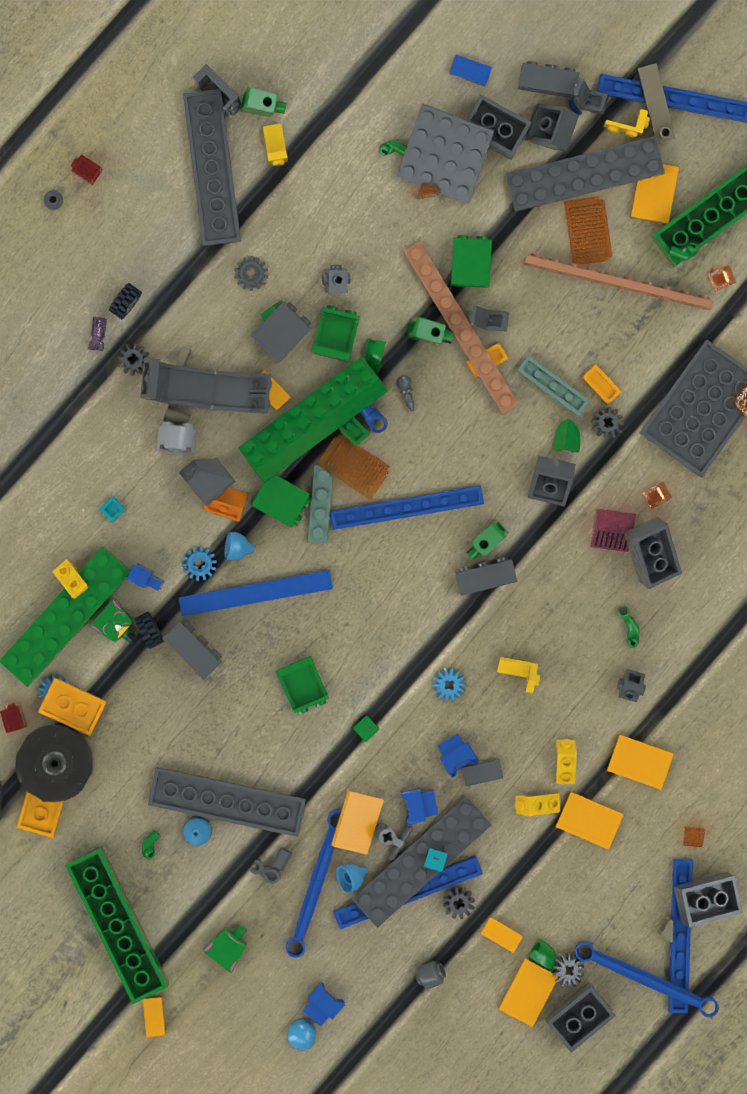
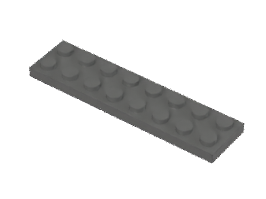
(211, 167)
(585, 174)
(226, 801)
(407, 873)

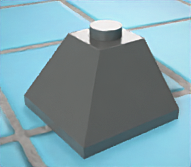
(207, 478)

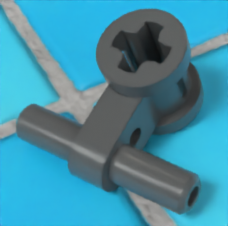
(391, 838)

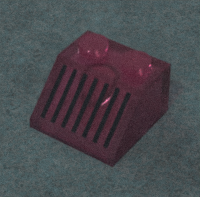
(610, 529)

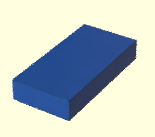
(470, 70)

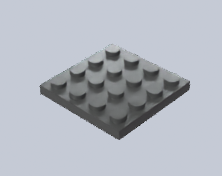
(445, 153)

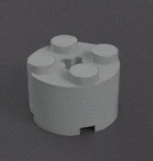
(176, 439)

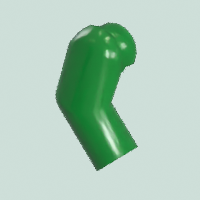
(391, 147)
(685, 253)
(148, 845)

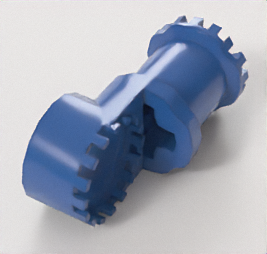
(370, 415)

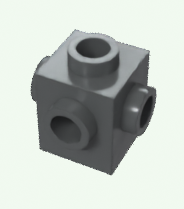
(340, 284)
(631, 685)

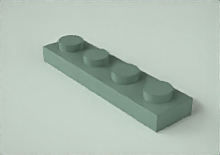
(553, 385)
(320, 505)

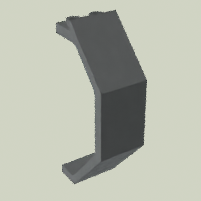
(205, 388)

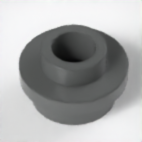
(53, 206)

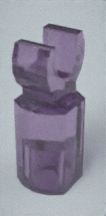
(97, 333)

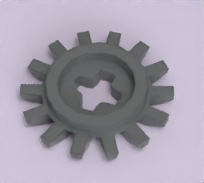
(247, 267)
(560, 970)

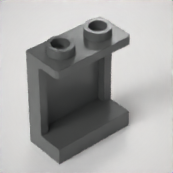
(207, 75)
(282, 331)

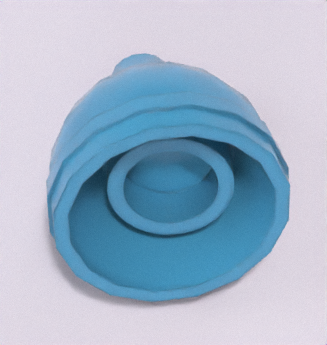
(237, 546)
(197, 831)
(350, 877)

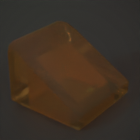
(427, 191)
(722, 278)
(657, 495)
(693, 836)

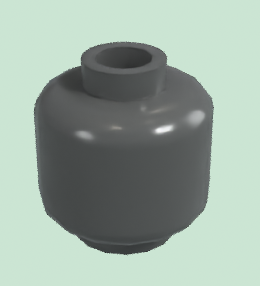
(431, 974)

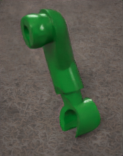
(633, 629)

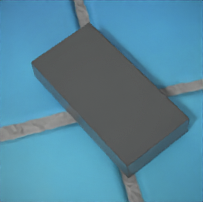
(482, 772)

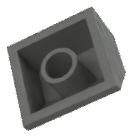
(552, 127)
(551, 480)

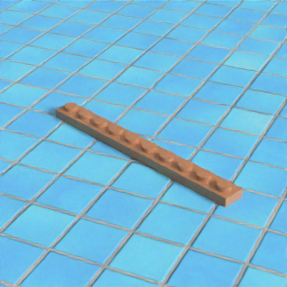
(627, 283)
(461, 328)

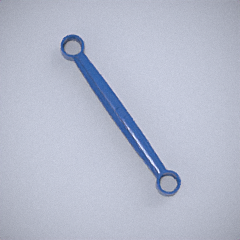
(314, 888)
(647, 979)

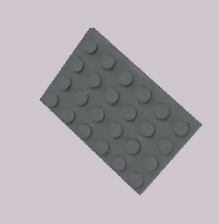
(699, 409)

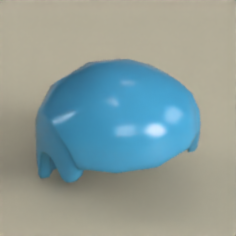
(301, 1034)

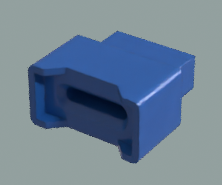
(144, 577)
(456, 754)
(419, 805)
(322, 1005)

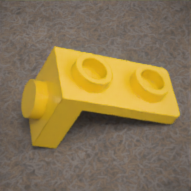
(641, 123)
(275, 144)
(70, 578)
(521, 669)
(566, 761)
(537, 805)

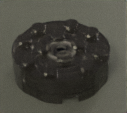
(39, 774)

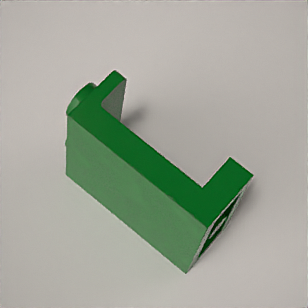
(471, 262)
(336, 333)
(282, 501)
(302, 685)

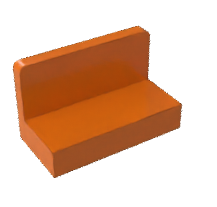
(228, 504)

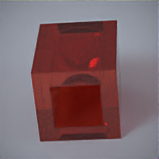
(86, 169)
(13, 718)

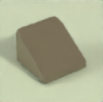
(666, 929)

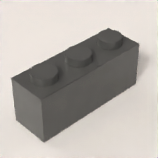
(548, 79)
(486, 576)

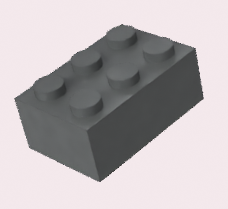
(508, 126)
(653, 552)
(193, 649)
(708, 899)
(580, 1017)

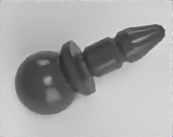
(404, 384)

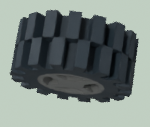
(125, 301)
(149, 630)

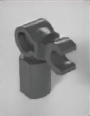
(273, 874)

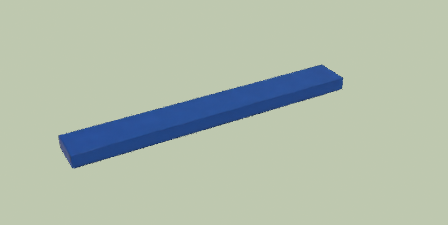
(676, 98)
(407, 507)
(255, 593)
(450, 876)
(680, 946)

